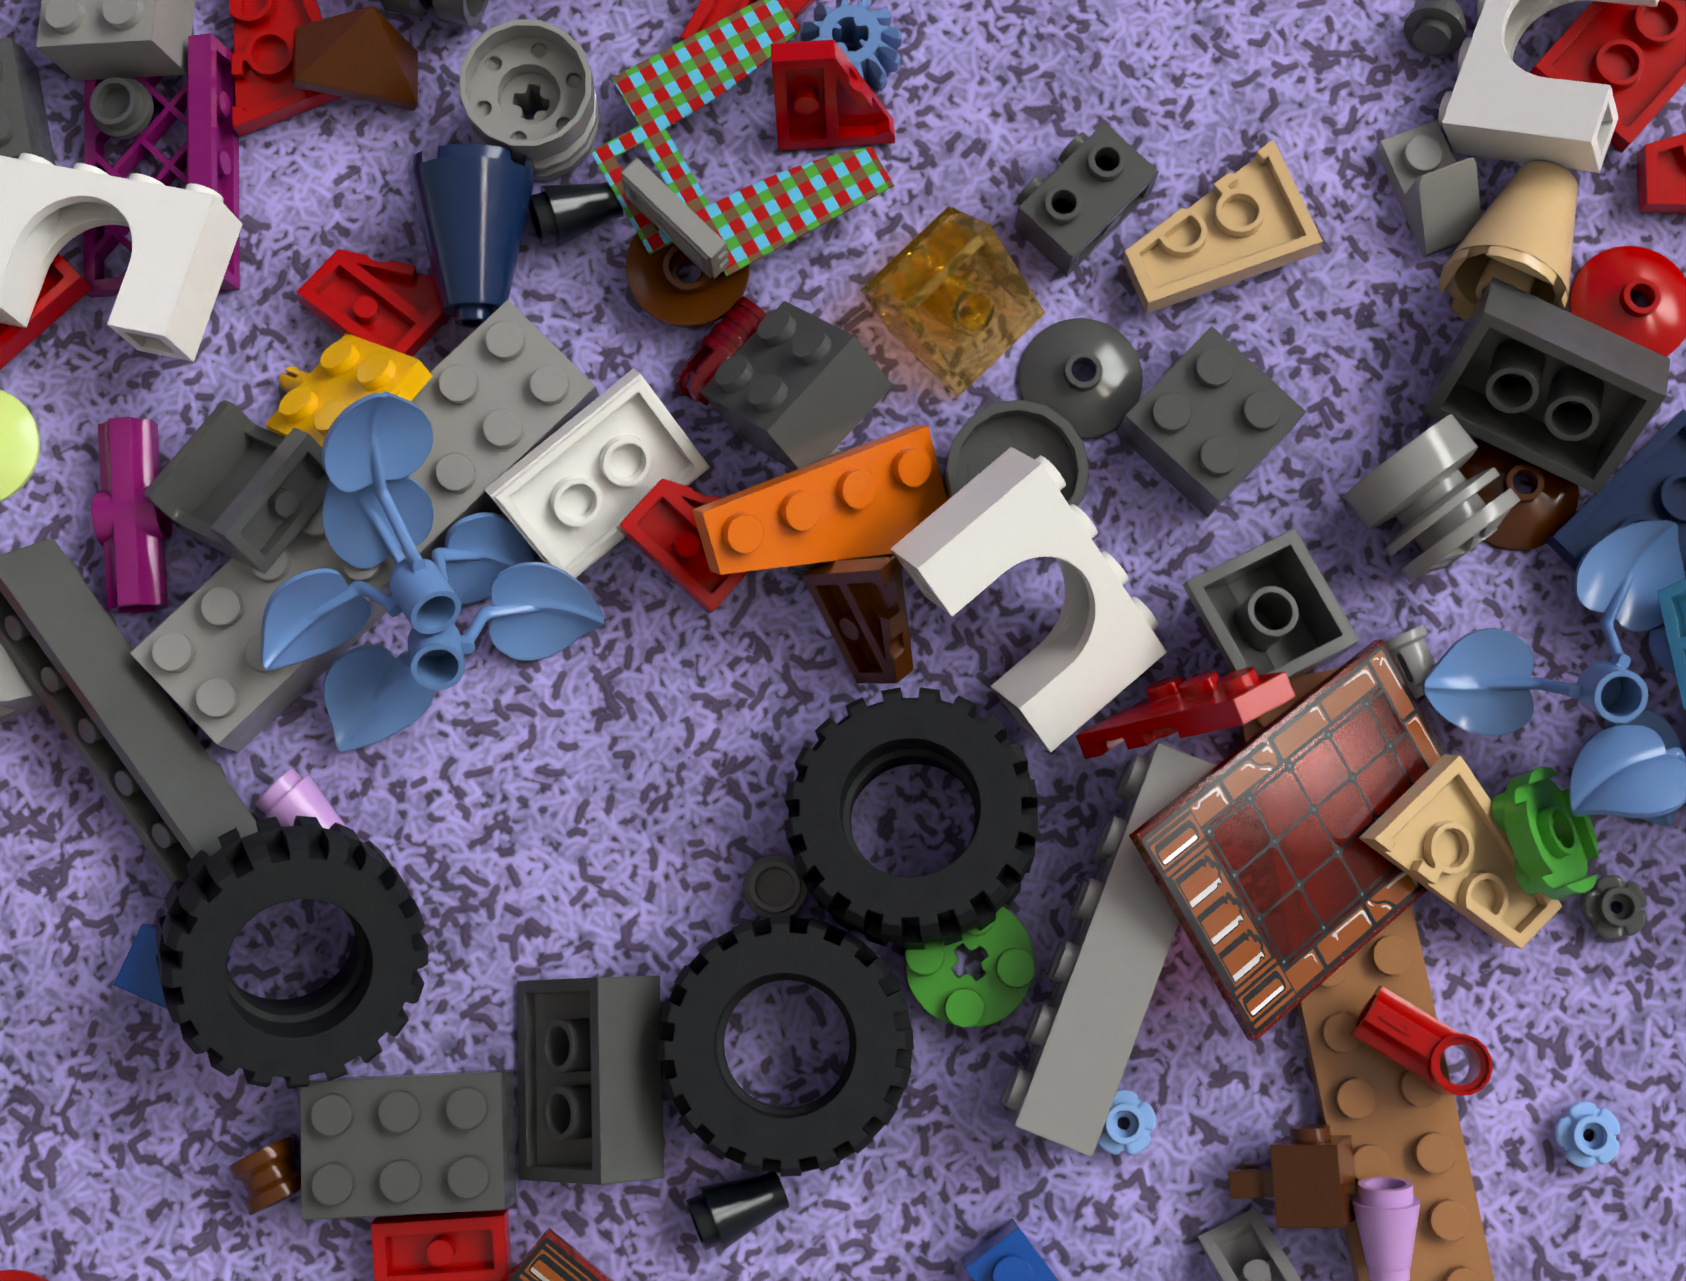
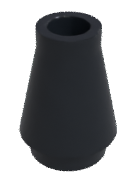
(572, 210)
(735, 1208)

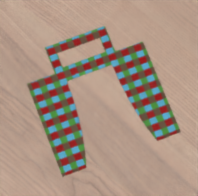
(694, 74)

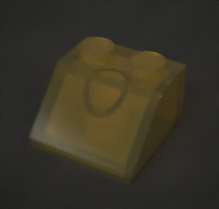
(954, 298)

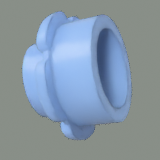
(1570, 1132)
(1136, 1136)

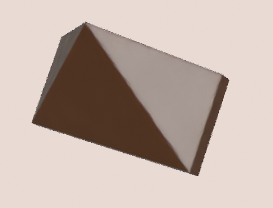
(356, 59)

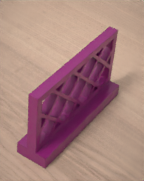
(208, 153)

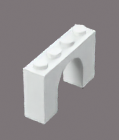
(1519, 115)
(176, 257)
(1101, 634)

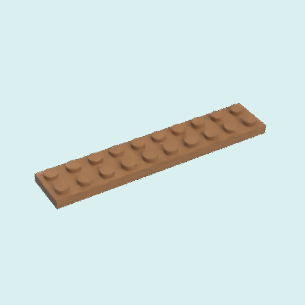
(1390, 1113)

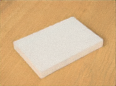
(594, 473)

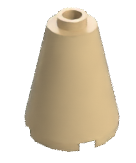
(1519, 240)

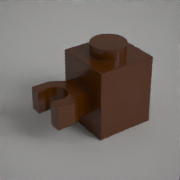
(1307, 1177)

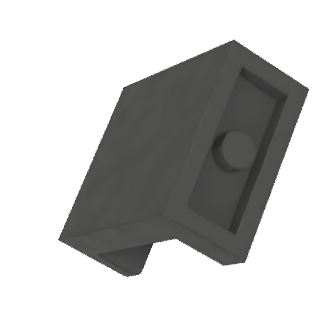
(242, 487)

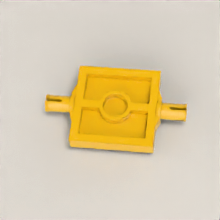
(344, 375)

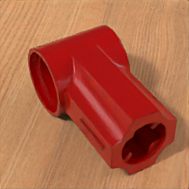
(1417, 1042)

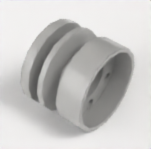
(528, 67)
(1431, 498)

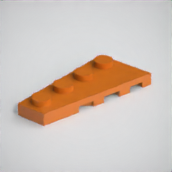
(827, 510)

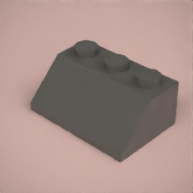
(590, 1080)

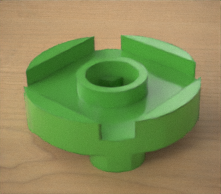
(1544, 835)
(963, 999)

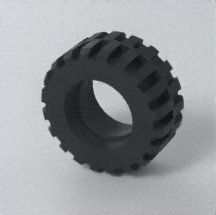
(897, 735)
(307, 1031)
(767, 1135)

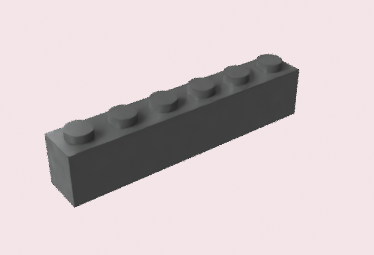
(114, 710)

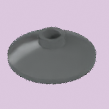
(1092, 405)

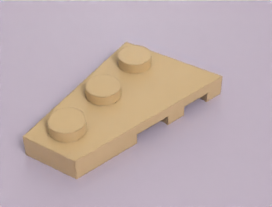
(1230, 234)
(1455, 849)

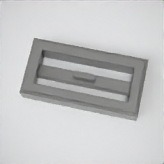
(675, 219)

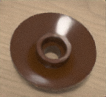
(674, 302)
(1538, 513)

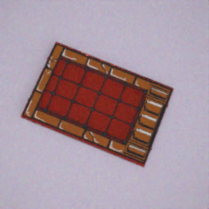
(1269, 845)

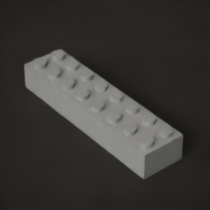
(486, 412)

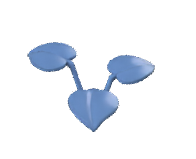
(317, 611)
(1487, 673)
(378, 695)
(1627, 766)

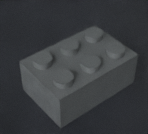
(1548, 386)
(408, 1144)

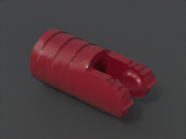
(717, 347)

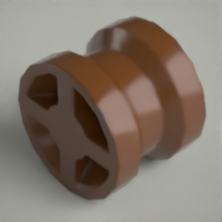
(268, 1175)

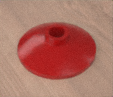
(1603, 297)

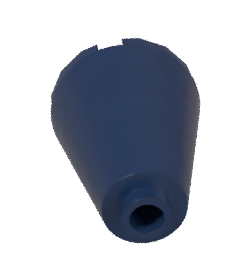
(472, 224)

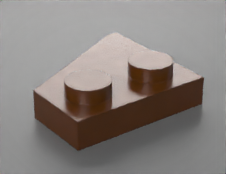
(865, 615)

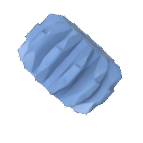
(868, 31)

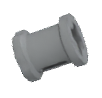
(1412, 657)

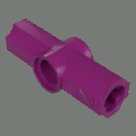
(126, 521)

